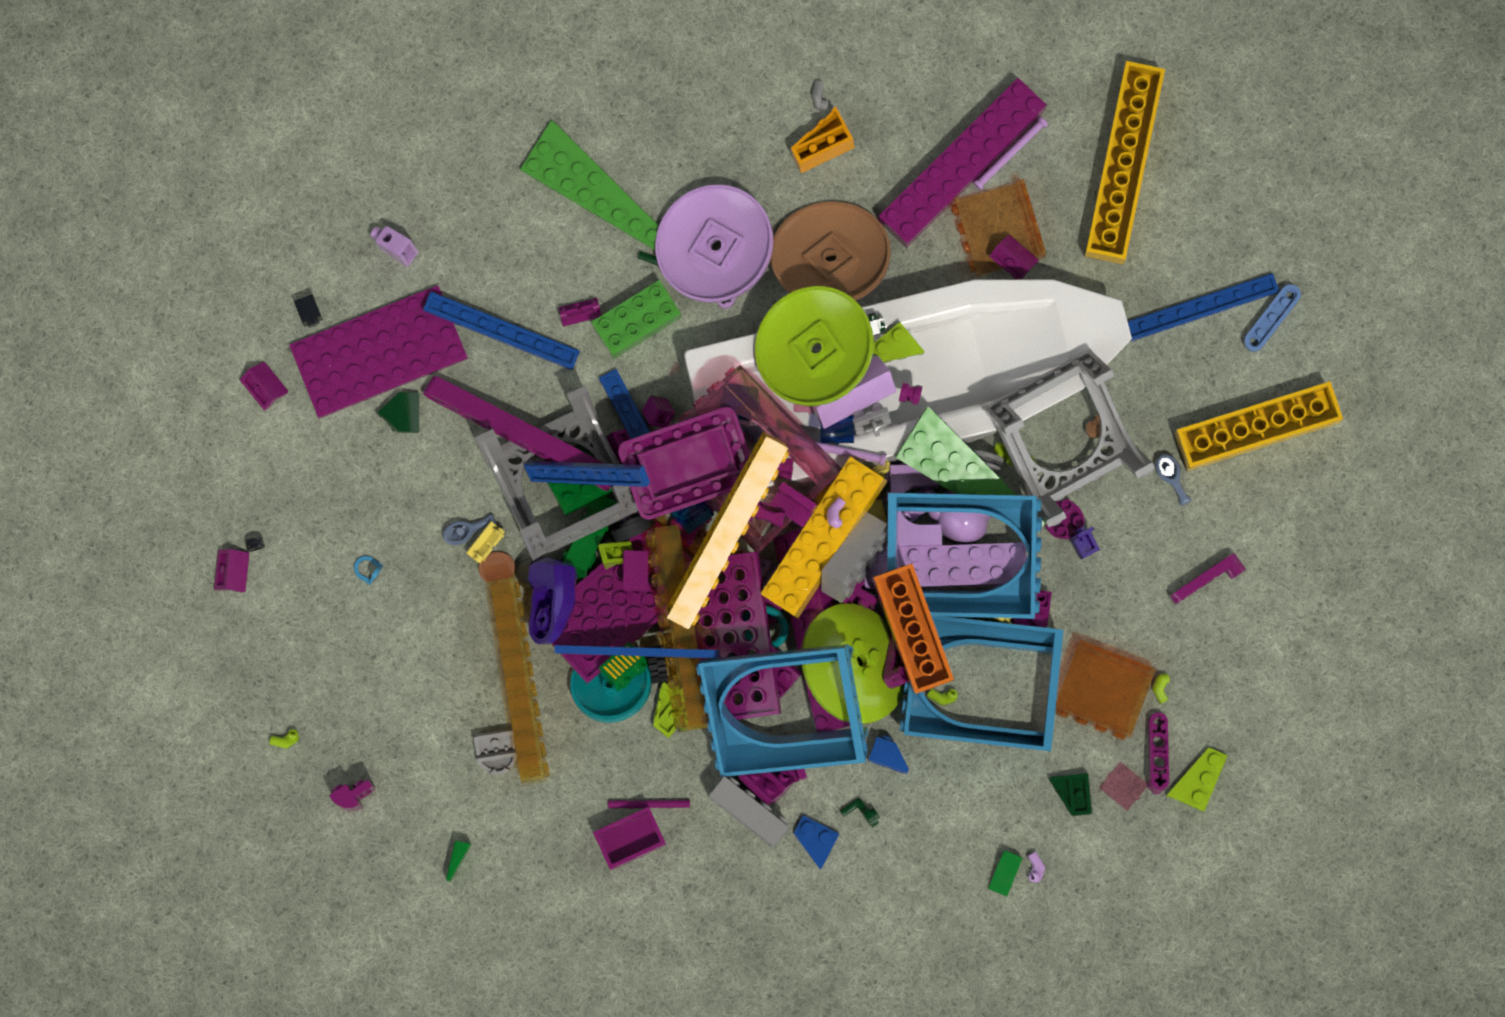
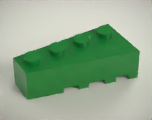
(583, 551)

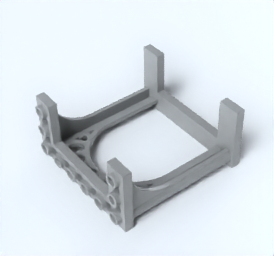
(1094, 374)
(498, 457)

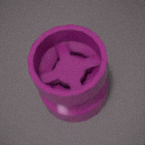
(910, 393)

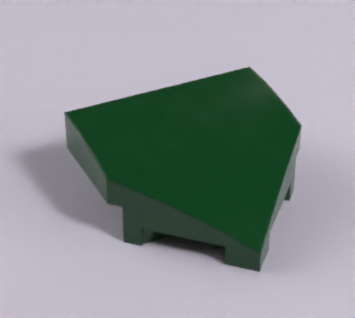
(402, 412)

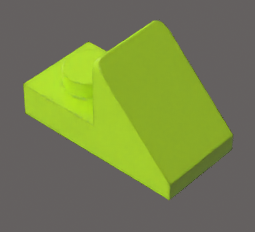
(613, 553)

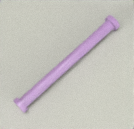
(1010, 153)
(853, 453)

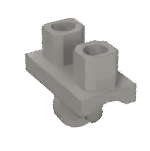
(872, 421)

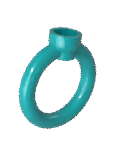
(780, 618)

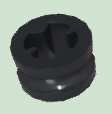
(255, 544)

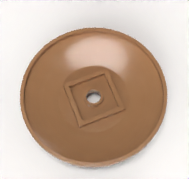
(825, 231)

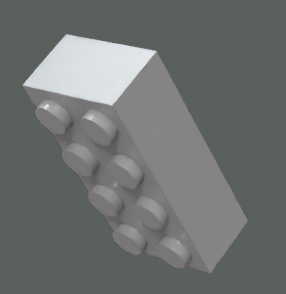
(854, 558)
(748, 812)

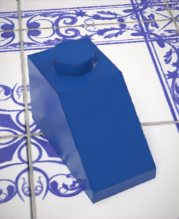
(888, 755)

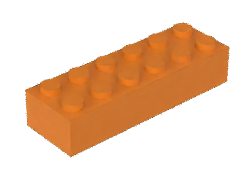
(912, 628)

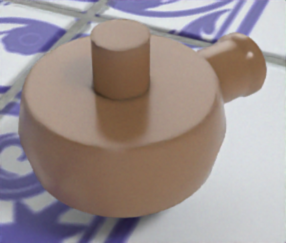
(1093, 427)

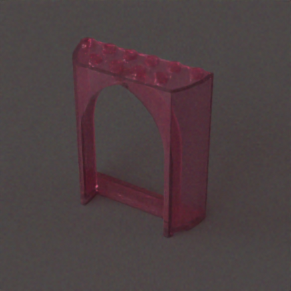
(751, 401)

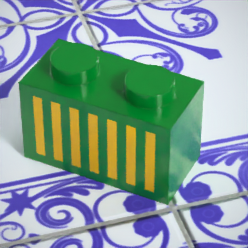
(622, 669)

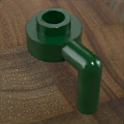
(869, 814)

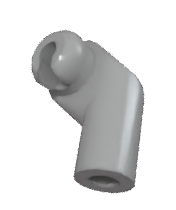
(817, 96)

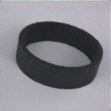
(631, 528)

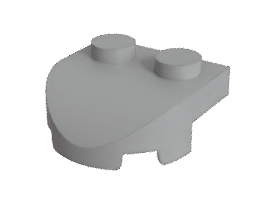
(496, 751)

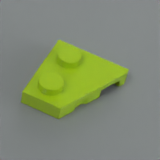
(896, 345)
(664, 712)

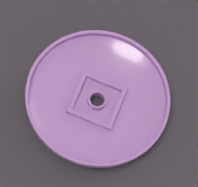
(695, 224)

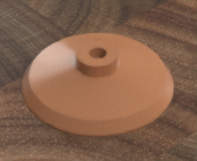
(496, 567)

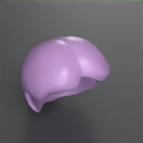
(960, 525)

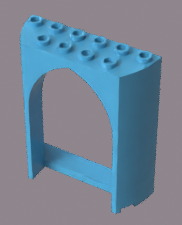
(1009, 600)
(928, 722)
(751, 752)

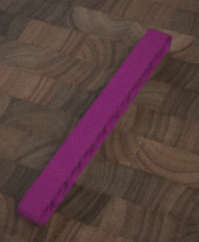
(505, 424)

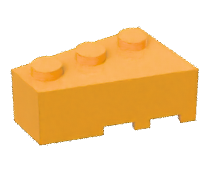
(823, 143)

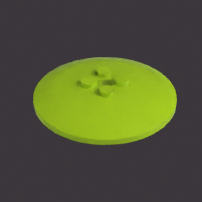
(792, 330)
(870, 639)

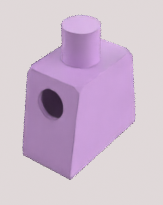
(395, 245)

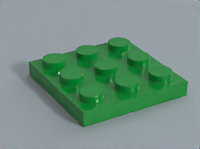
(576, 496)

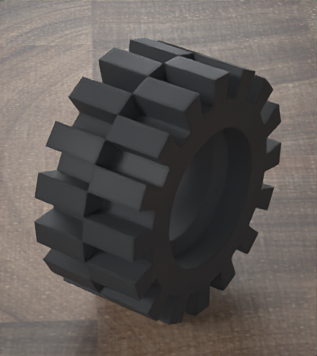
(657, 668)

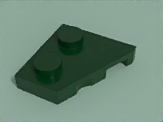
(1074, 793)

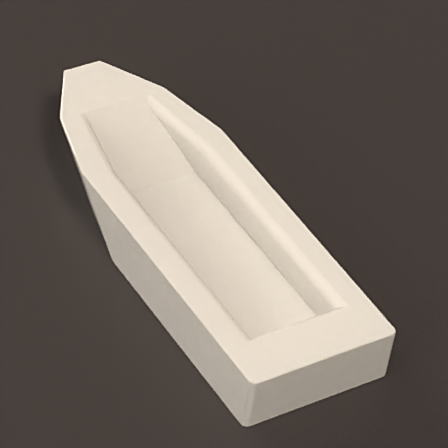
(977, 348)

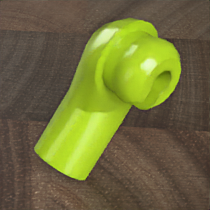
(1159, 686)
(943, 698)
(286, 741)

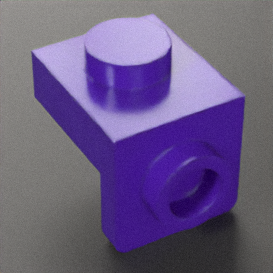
(1084, 542)

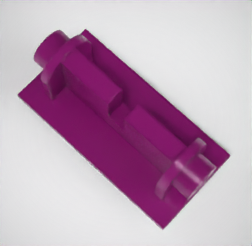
(580, 312)

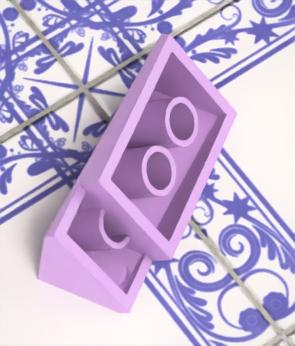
(872, 388)

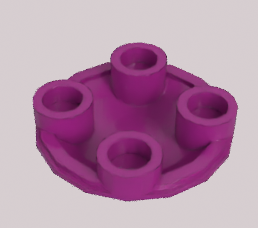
(1073, 522)

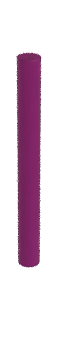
(649, 803)

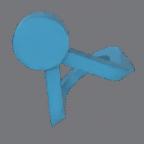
(375, 573)

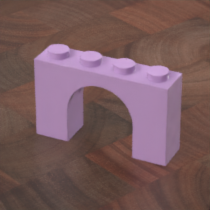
(901, 479)

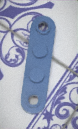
(1272, 318)

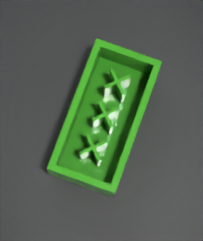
(636, 319)

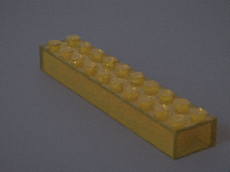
(669, 570)
(518, 681)

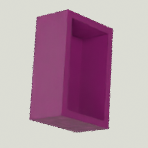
(629, 838)

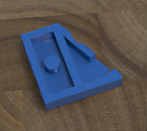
(815, 839)

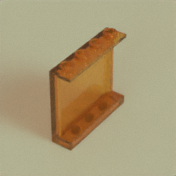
(991, 218)
(1104, 690)

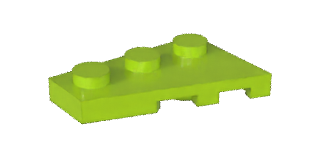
(1199, 781)

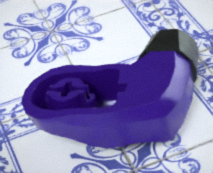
(552, 596)

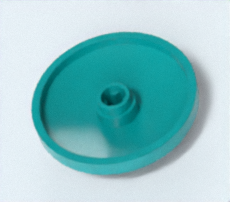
(606, 705)

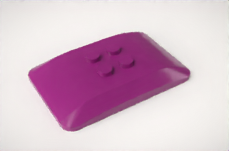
(687, 461)

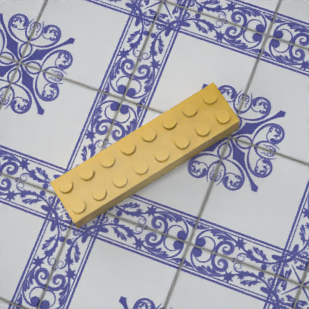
(1258, 426)
(802, 566)

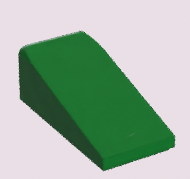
(458, 855)
(1005, 873)

